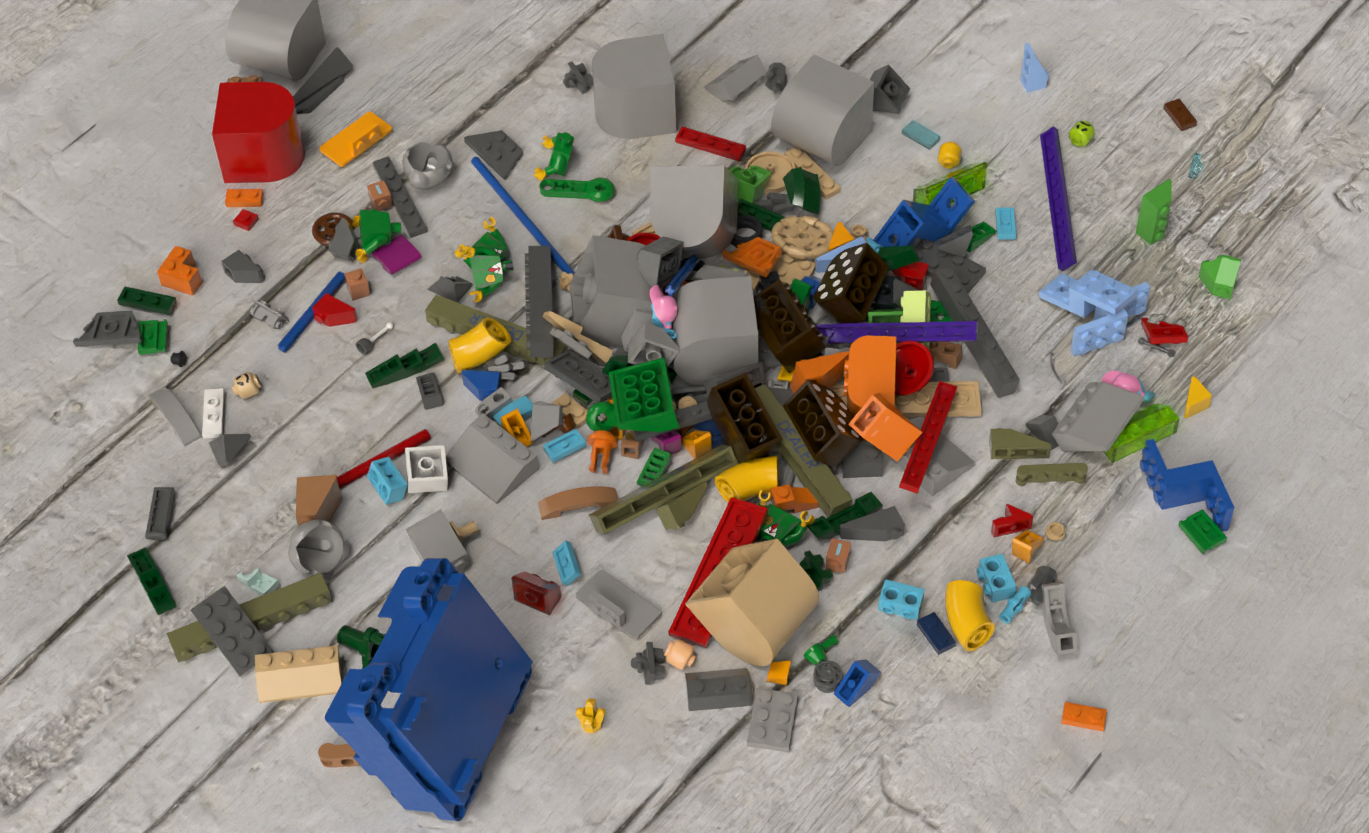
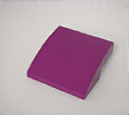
(396, 254)

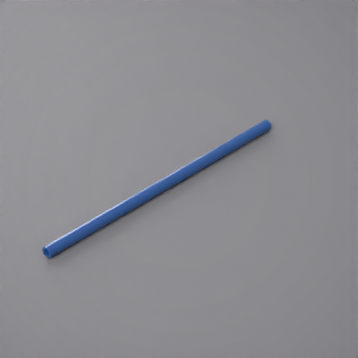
(520, 214)

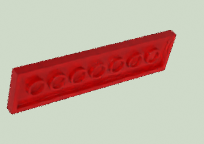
(736, 528)

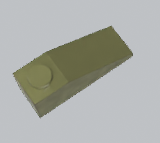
(1016, 445)
(680, 508)

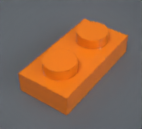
(244, 198)
(1084, 716)

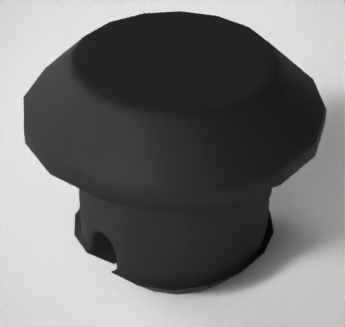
(178, 358)

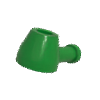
(816, 653)

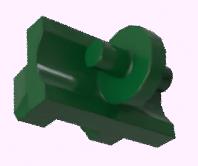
(812, 566)

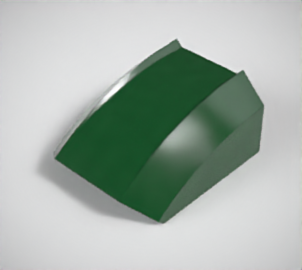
(803, 189)

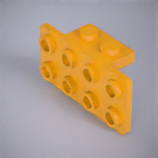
(355, 139)

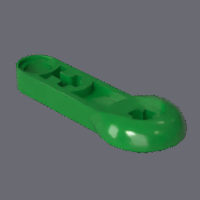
(579, 189)
(607, 423)

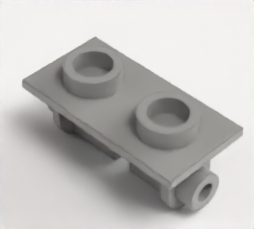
(263, 309)

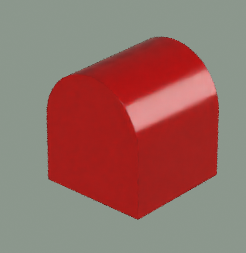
(256, 132)

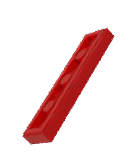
(710, 143)

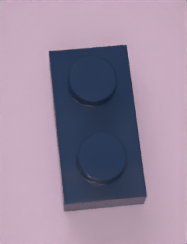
(936, 633)

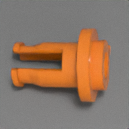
(601, 443)

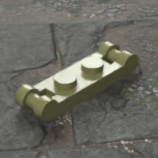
(1051, 473)

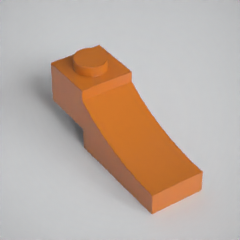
(793, 498)

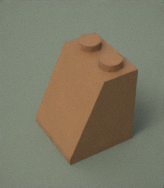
(317, 498)

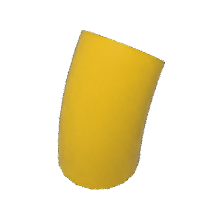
(478, 345)
(749, 478)
(968, 614)

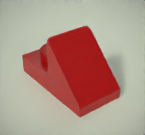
(1014, 521)

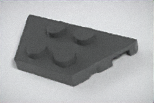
(496, 150)
(110, 329)

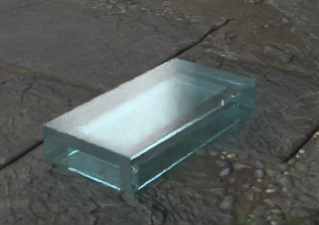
(921, 135)

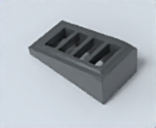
(430, 391)

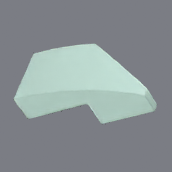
(259, 582)

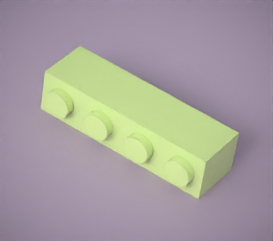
(916, 308)

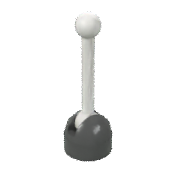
(364, 345)

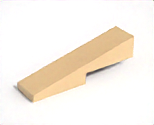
(599, 352)

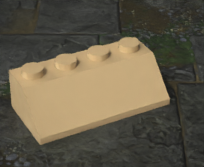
(298, 673)

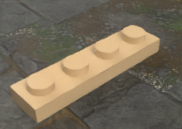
(828, 186)

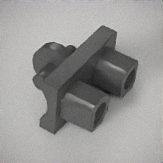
(575, 78)
(646, 661)

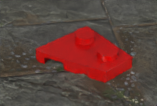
(1164, 332)

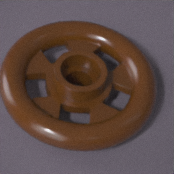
(329, 228)

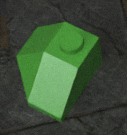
(751, 182)
(1220, 275)

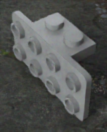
(618, 604)

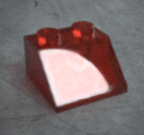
(535, 592)

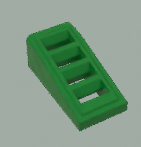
(979, 236)
(658, 458)

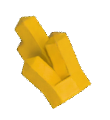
(590, 717)

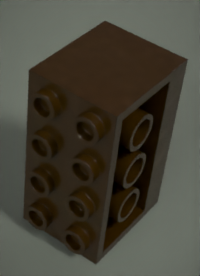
(786, 325)

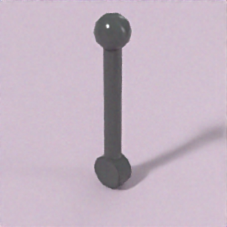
(1171, 353)

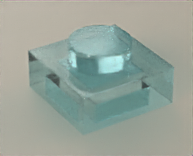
(1196, 166)

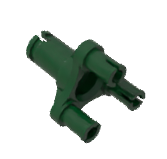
(364, 642)

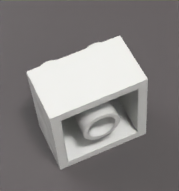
(426, 469)

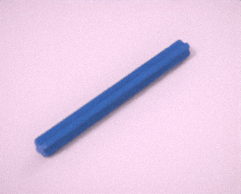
(681, 276)
(308, 315)

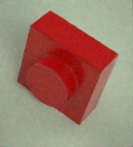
(245, 220)

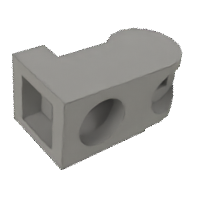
(494, 403)

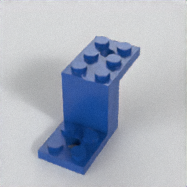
(924, 221)
(1187, 485)

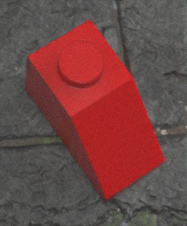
(913, 274)
(333, 312)

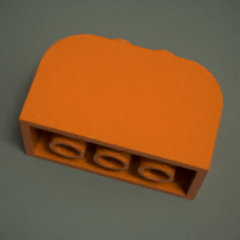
(870, 371)

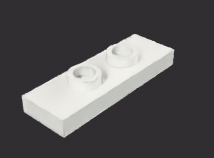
(213, 413)

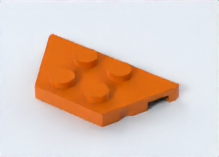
(755, 256)

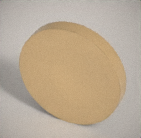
(777, 164)

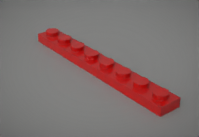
(928, 439)

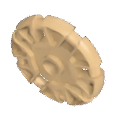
(793, 228)

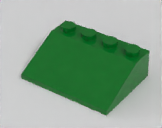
(644, 397)

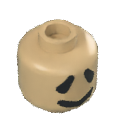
(246, 385)

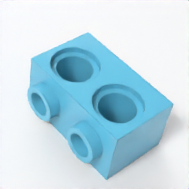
(387, 480)
(999, 577)
(902, 595)

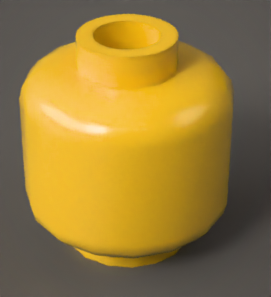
(949, 154)

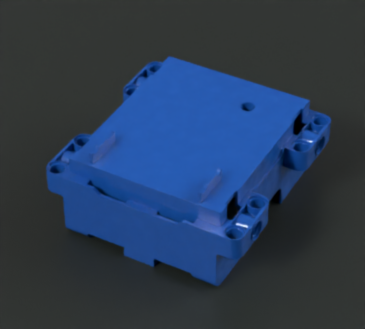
(456, 686)

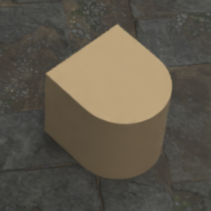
(755, 601)

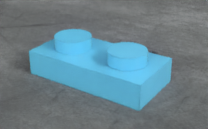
(1005, 223)
(564, 445)
(566, 563)

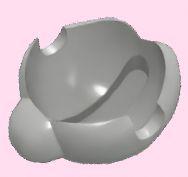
(426, 164)
(317, 547)

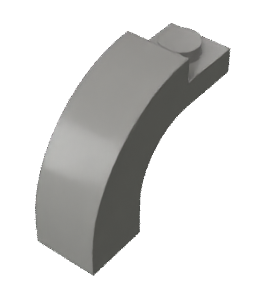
(1060, 633)

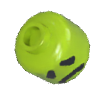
(1081, 133)

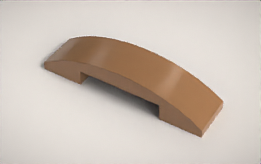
(576, 499)

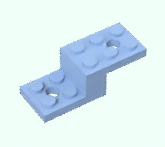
(1088, 292)
(1106, 326)

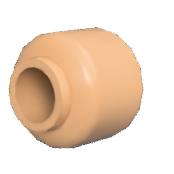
(679, 654)

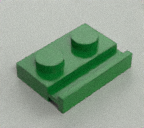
(153, 336)
(1202, 531)

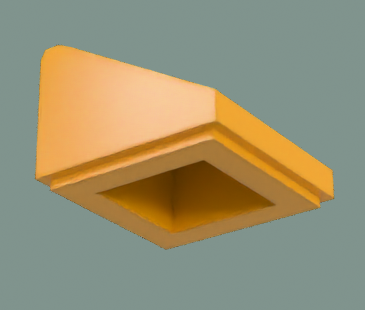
(779, 672)

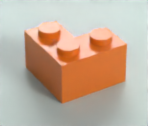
(179, 271)

